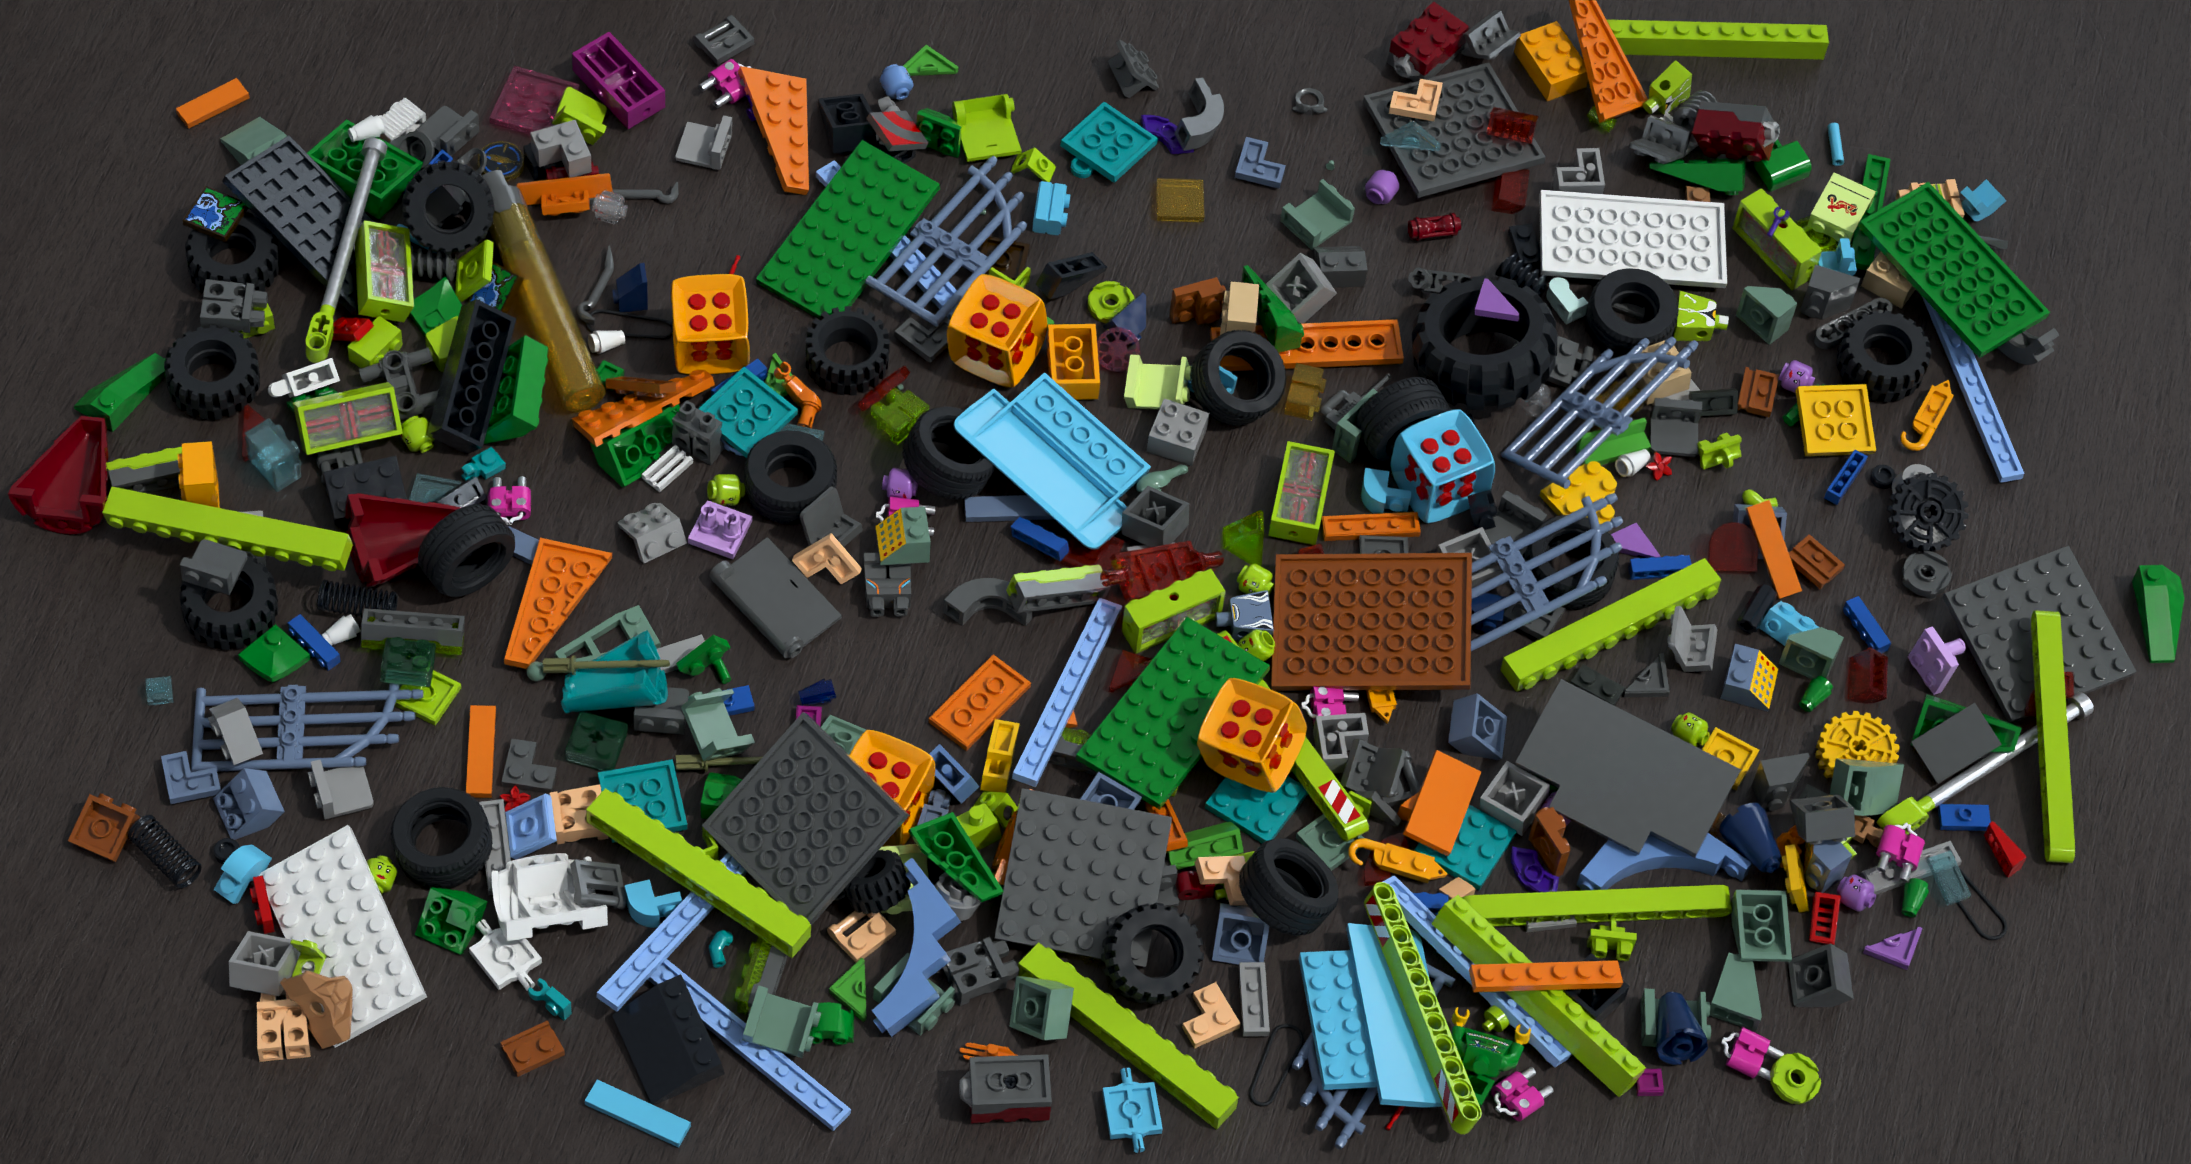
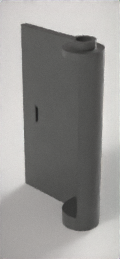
(781, 610)

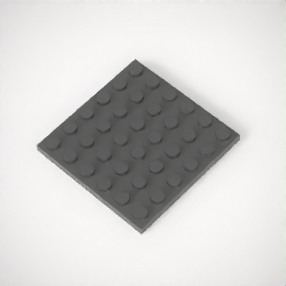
(1461, 128)
(1997, 628)
(805, 819)
(1077, 871)

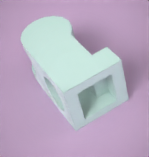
(1564, 301)

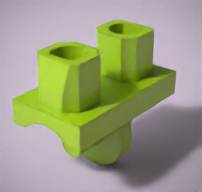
(1720, 452)
(1611, 938)

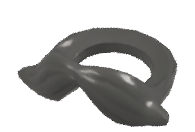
(1303, 108)
(465, 159)

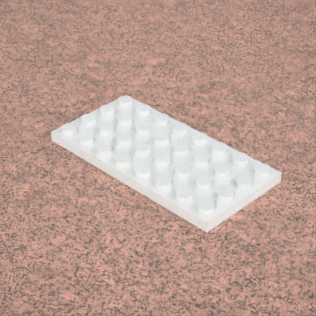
(1606, 233)
(334, 901)

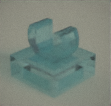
(159, 690)

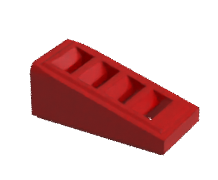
(2005, 850)
(1828, 899)

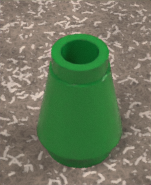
(1816, 693)
(1914, 895)

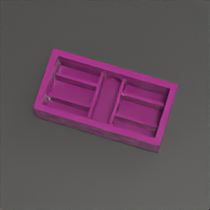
(618, 80)

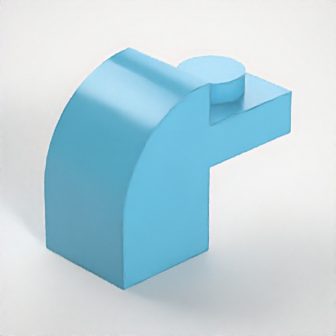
(1981, 201)
(1840, 260)
(1378, 496)
(239, 871)
(645, 907)

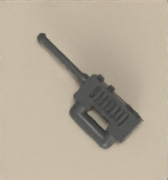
(1333, 416)

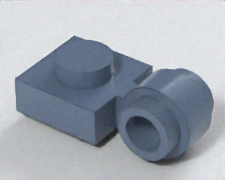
(937, 801)

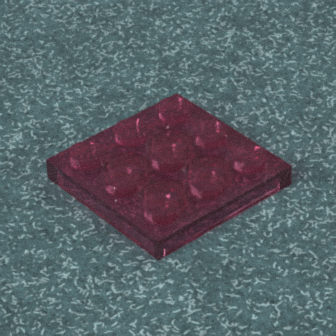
(529, 101)

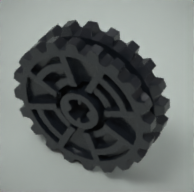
(1908, 513)

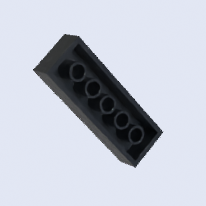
(471, 376)

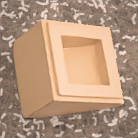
(1457, 887)

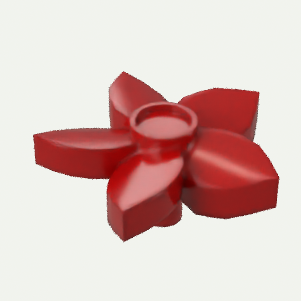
(1659, 466)
(514, 799)

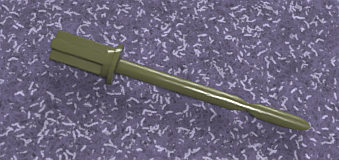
(569, 665)
(695, 762)

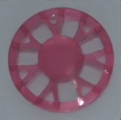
(1117, 348)

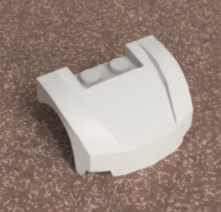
(540, 894)

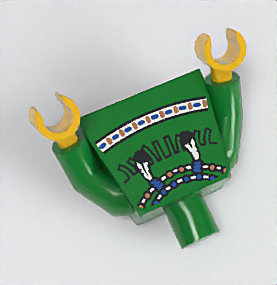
(1485, 1052)

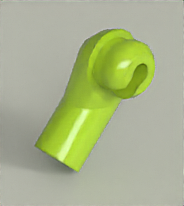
(1752, 498)

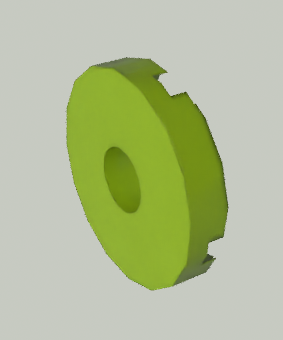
(1106, 291)
(1784, 1085)

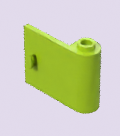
(986, 127)

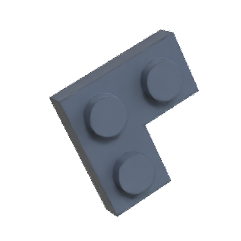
(1254, 168)
(188, 785)

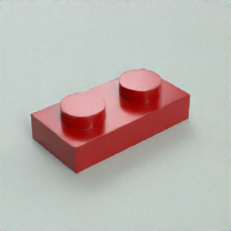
(351, 328)
(263, 914)

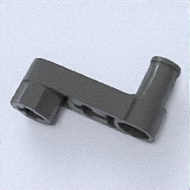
(1433, 279)

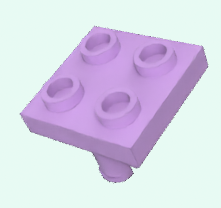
(720, 529)
(1935, 659)

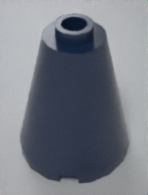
(1752, 836)
(1678, 1031)

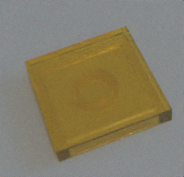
(1180, 200)

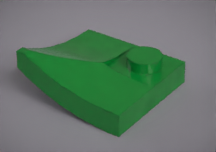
(435, 306)
(274, 655)

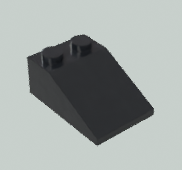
(847, 122)

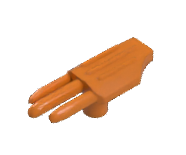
(990, 1050)

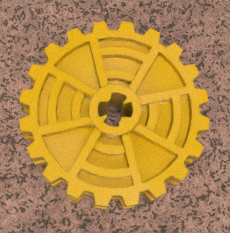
(1855, 739)

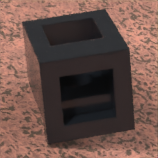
(1483, 509)

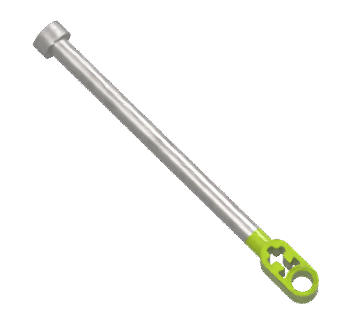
(373, 151)
(1916, 812)

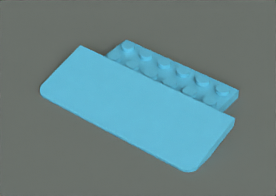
(1056, 456)
(1362, 1023)

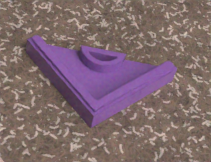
(1494, 304)
(1635, 542)
(1896, 949)

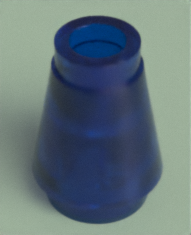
(818, 693)

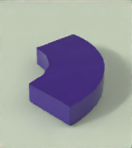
(1164, 132)
(1531, 873)

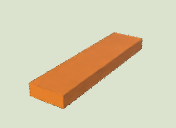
(1383, 524)
(1773, 549)
(481, 751)

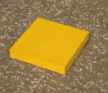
(1731, 751)

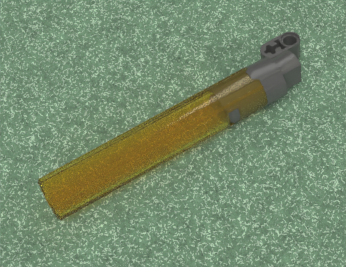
(542, 297)

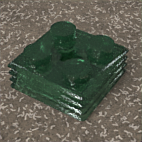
(408, 662)
(600, 755)

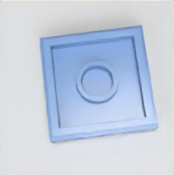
(530, 826)

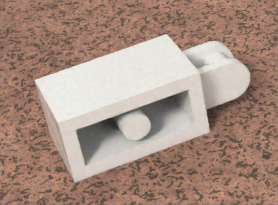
(305, 379)

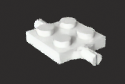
(504, 959)

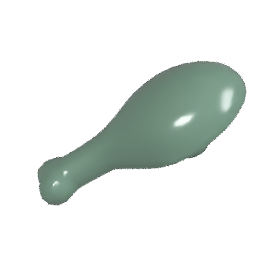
(1160, 478)

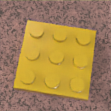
(1835, 419)

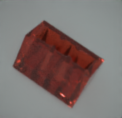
(1512, 125)
(1510, 191)
(1868, 677)

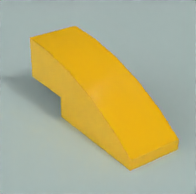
(999, 756)

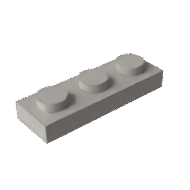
(1254, 999)

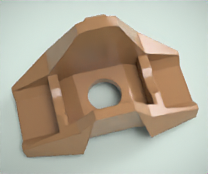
(334, 994)

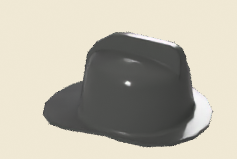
(417, 145)

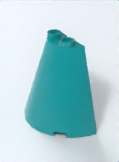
(618, 686)

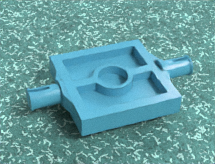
(1132, 1110)

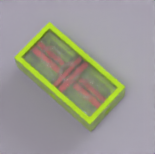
(1788, 251)
(384, 271)
(347, 418)
(1301, 493)
(1163, 611)

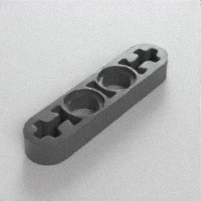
(1846, 319)

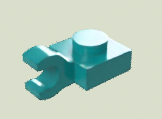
(485, 464)
(554, 1000)

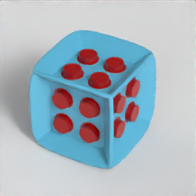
(1442, 465)

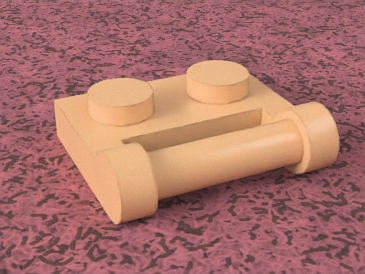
(865, 938)

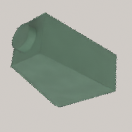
(1737, 994)

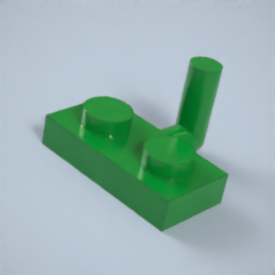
(706, 653)

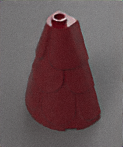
(68, 481)
(388, 534)

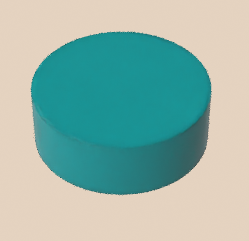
(1080, 168)

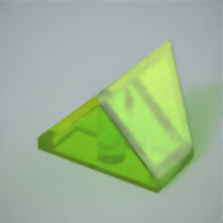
(1245, 538)

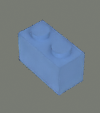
(952, 775)

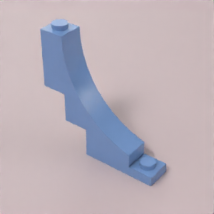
(1616, 862)
(931, 922)

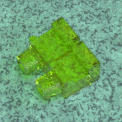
(900, 415)

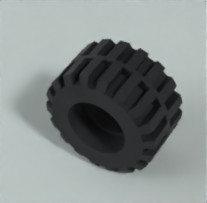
(878, 884)

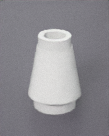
(368, 128)
(605, 340)
(1632, 462)
(342, 630)

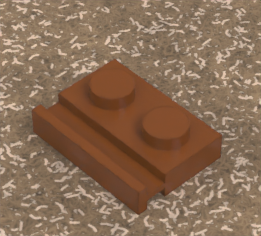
(1758, 392)
(1815, 561)
(532, 1048)

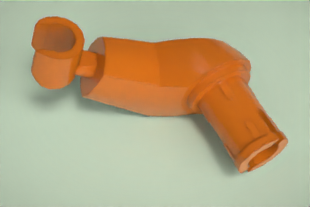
(800, 394)

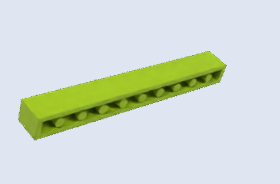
(1721, 39)
(227, 527)
(1610, 625)
(699, 872)
(1550, 1008)
(1134, 1039)

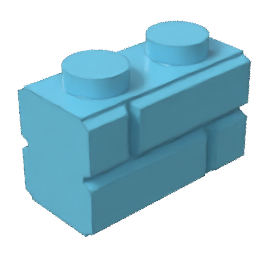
(1050, 208)

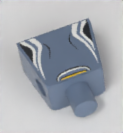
(1247, 614)

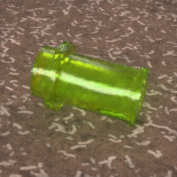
(1607, 125)

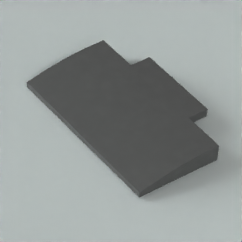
(1624, 773)

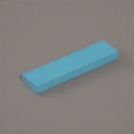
(637, 1113)

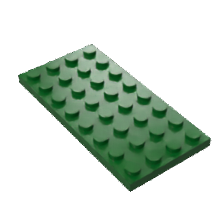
(848, 232)
(1954, 269)
(1155, 726)

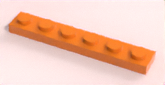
(1545, 976)

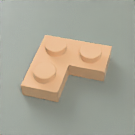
(1418, 106)
(828, 554)
(1222, 871)
(1216, 1017)

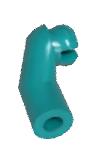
(716, 946)

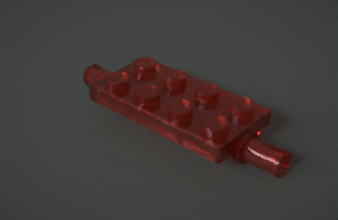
(1156, 568)

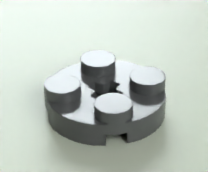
(1922, 585)

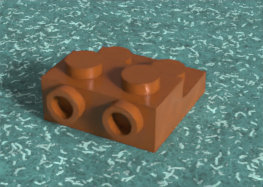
(1197, 301)
(103, 826)
(1548, 840)

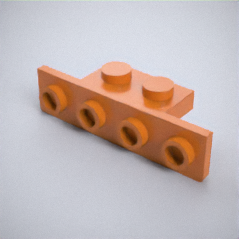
(565, 194)

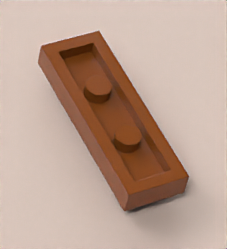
(641, 386)

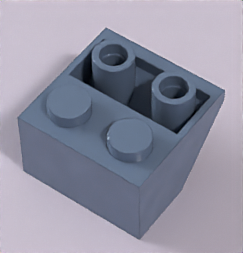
(248, 803)

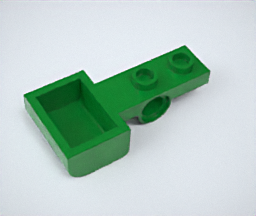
(1785, 165)

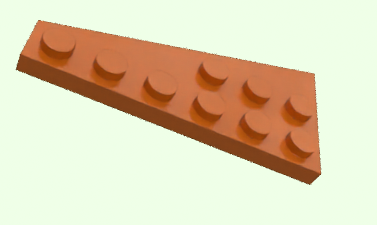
(1608, 70)
(782, 118)
(636, 409)
(554, 588)

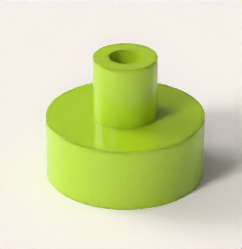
(1495, 1019)

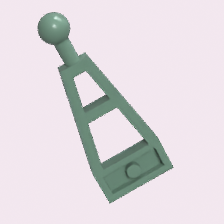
(632, 623)

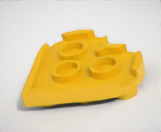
(1585, 481)

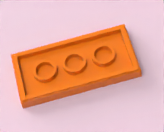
(979, 702)
(1442, 803)

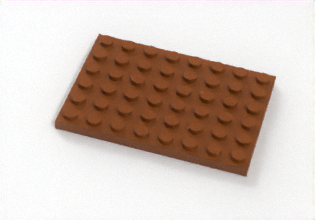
(1372, 621)

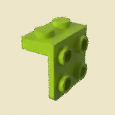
(586, 112)

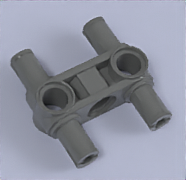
(402, 380)

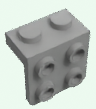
(653, 531)
(1692, 644)
(340, 789)

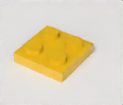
(1795, 878)

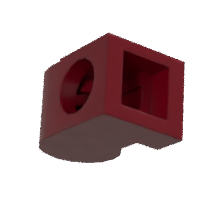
(1190, 888)

